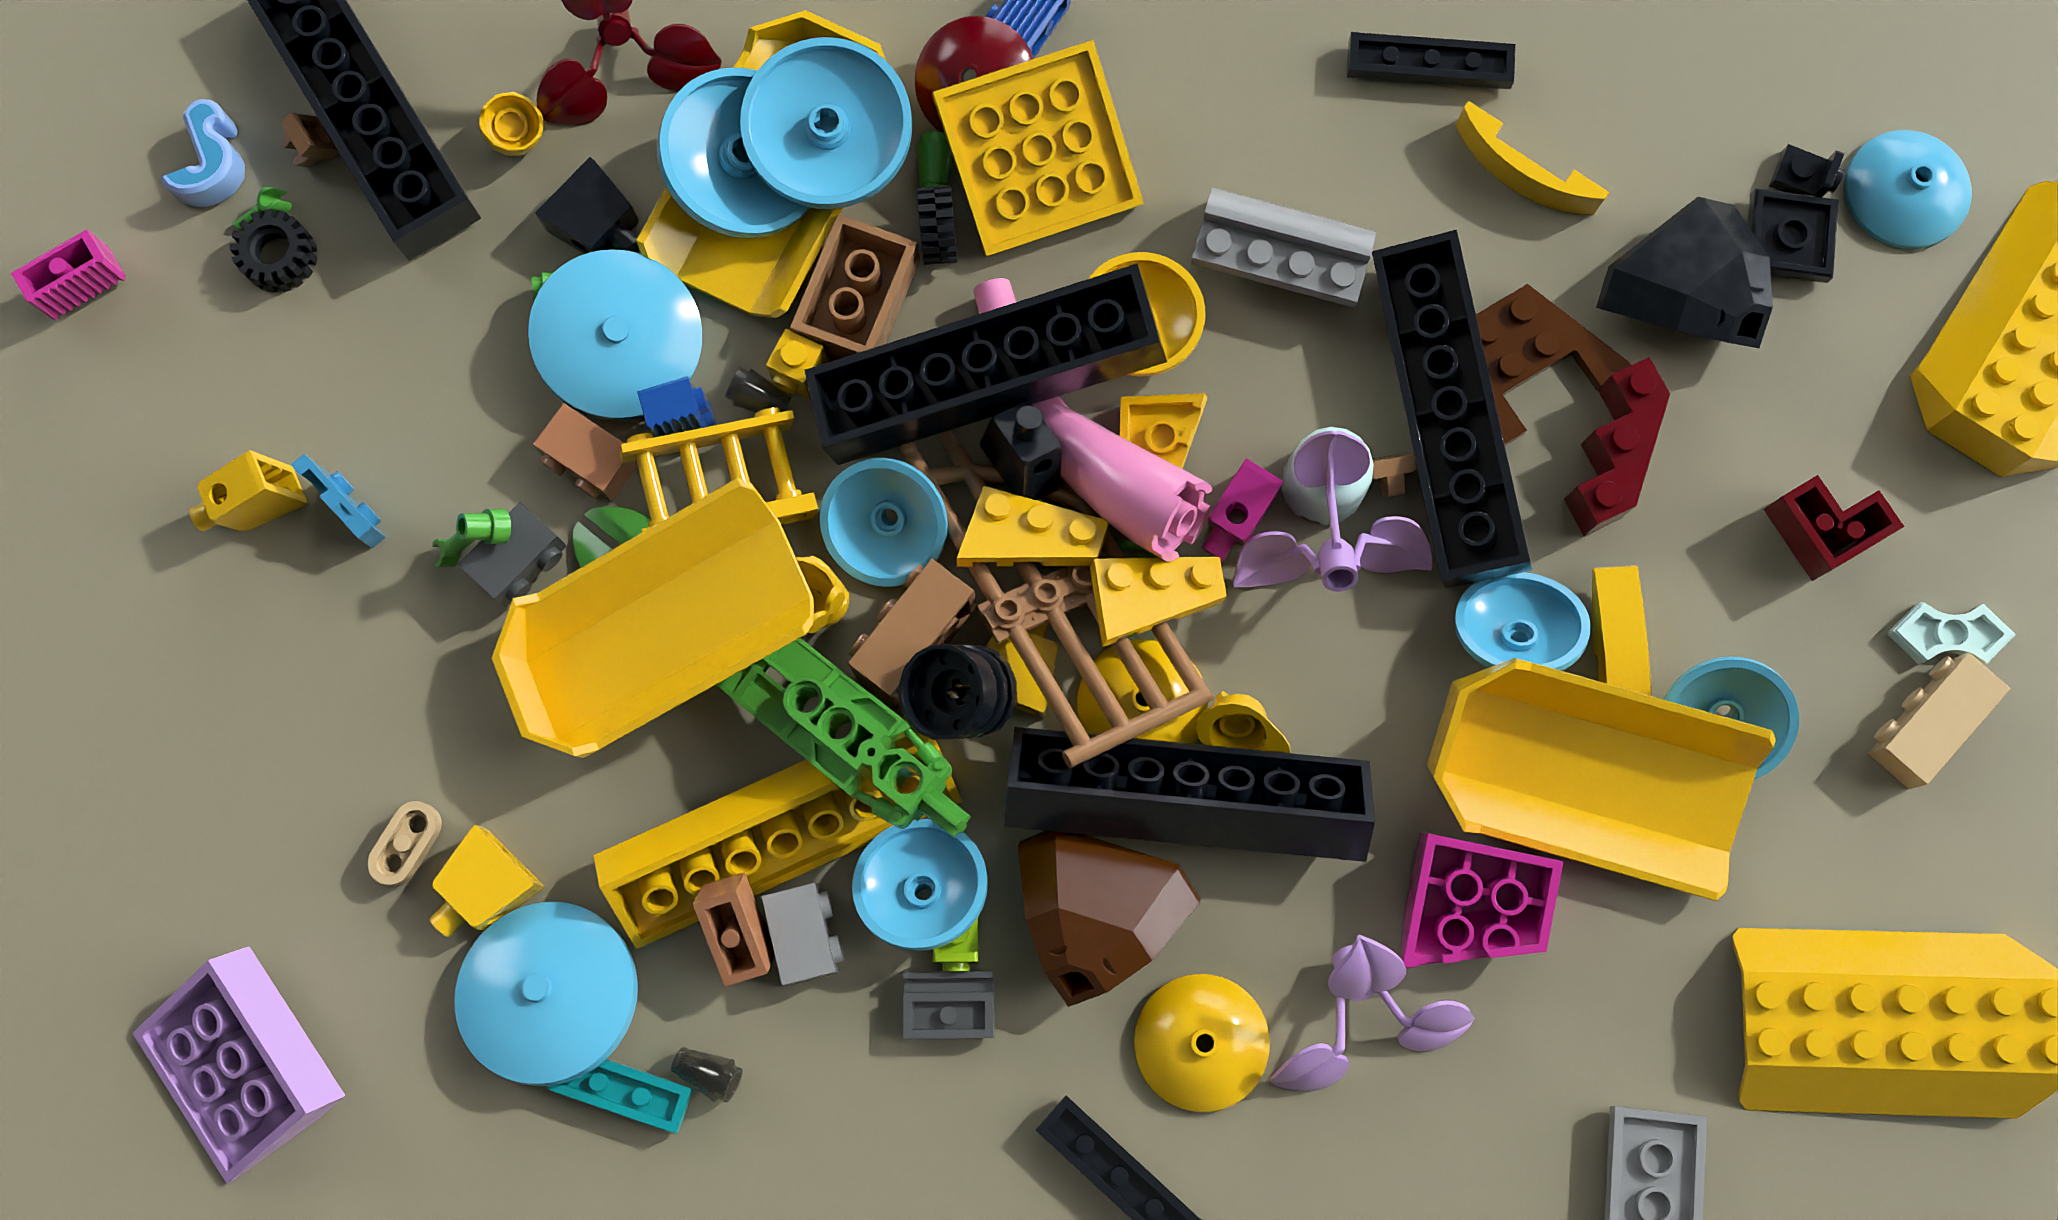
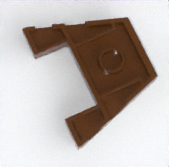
(1529, 335)

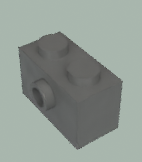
(511, 567)

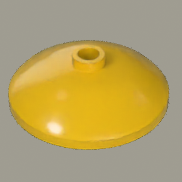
(1174, 302)
(1125, 690)
(1168, 1048)

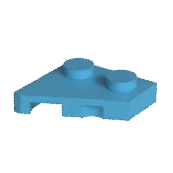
(335, 493)

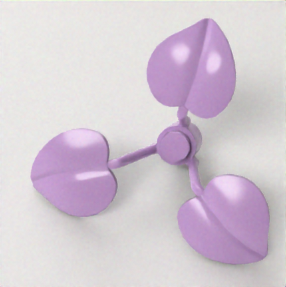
(1390, 547)
(1356, 976)

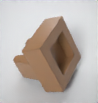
(309, 138)
(1390, 473)

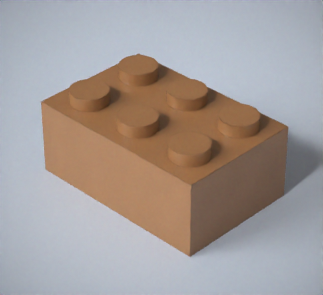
(856, 288)
(923, 616)

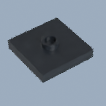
(1795, 233)

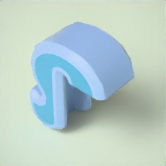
(220, 164)

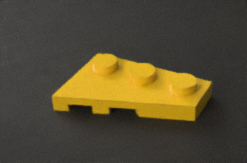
(1162, 423)
(1026, 530)
(1148, 591)

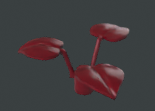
(575, 97)

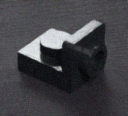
(1807, 173)

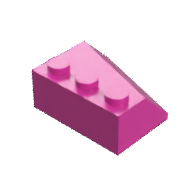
(1476, 902)

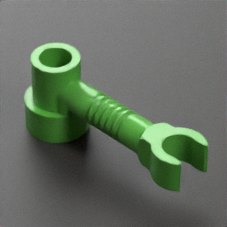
(491, 526)

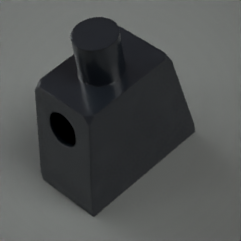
(590, 212)
(1023, 444)

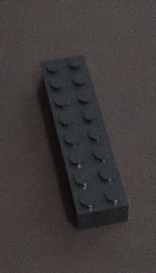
(369, 120)
(985, 365)
(1451, 411)
(1193, 796)

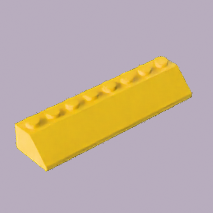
(764, 829)

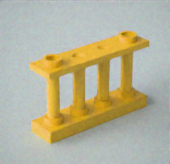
(789, 503)

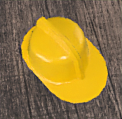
(1239, 723)

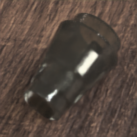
(755, 393)
(708, 1073)

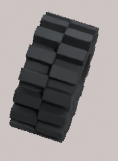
(937, 225)
(261, 232)

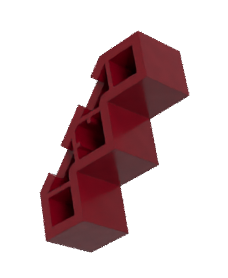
(1620, 448)

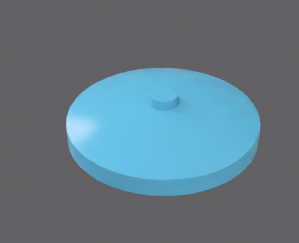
(826, 123)
(707, 162)
(613, 329)
(546, 994)

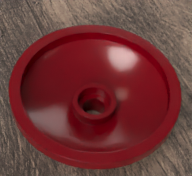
(961, 46)

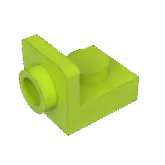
(960, 952)

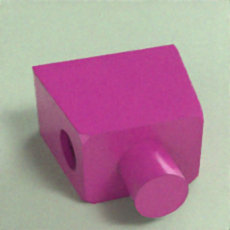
(1251, 492)

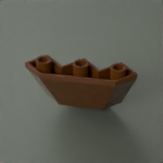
(1098, 909)

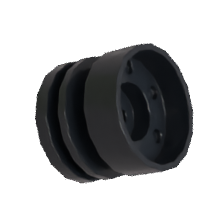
(937, 685)

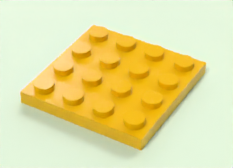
(1038, 147)

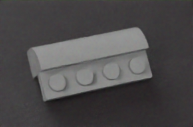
(1283, 247)

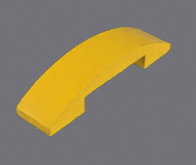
(1520, 173)

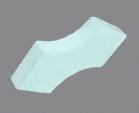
(1928, 632)

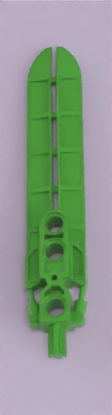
(846, 761)

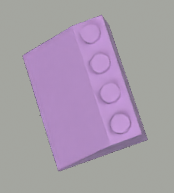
(237, 1062)

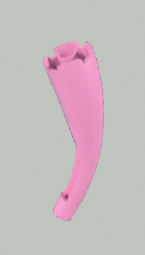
(1123, 483)

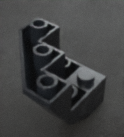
(1696, 276)

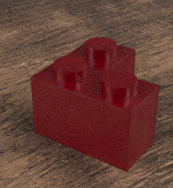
(1822, 532)

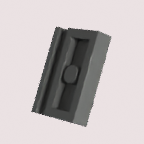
(948, 1005)

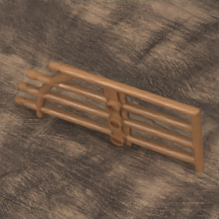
(1049, 599)

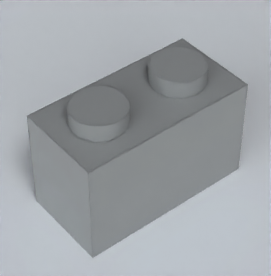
(802, 934)

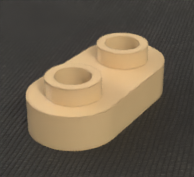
(402, 841)

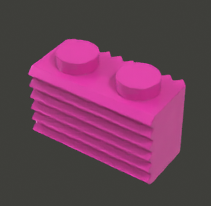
(68, 274)

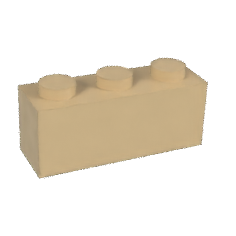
(1937, 719)

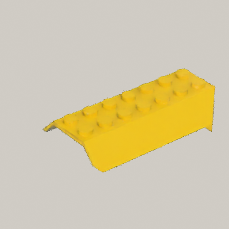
(748, 273)
(1995, 362)
(652, 622)
(1597, 773)
(1896, 1023)

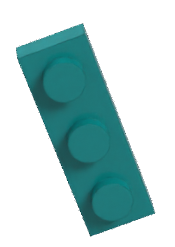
(631, 1094)

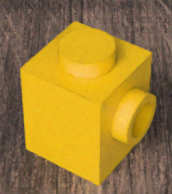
(791, 359)

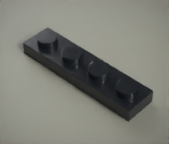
(1431, 60)
(1110, 1165)

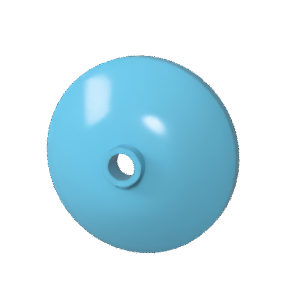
(1896, 205)
(862, 535)
(1524, 620)
(1752, 693)
(915, 859)

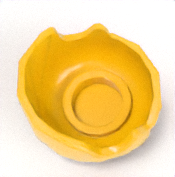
(511, 124)

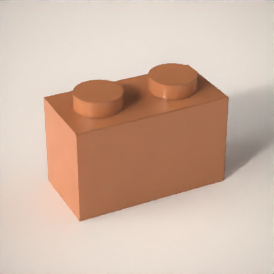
(585, 452)
(734, 929)

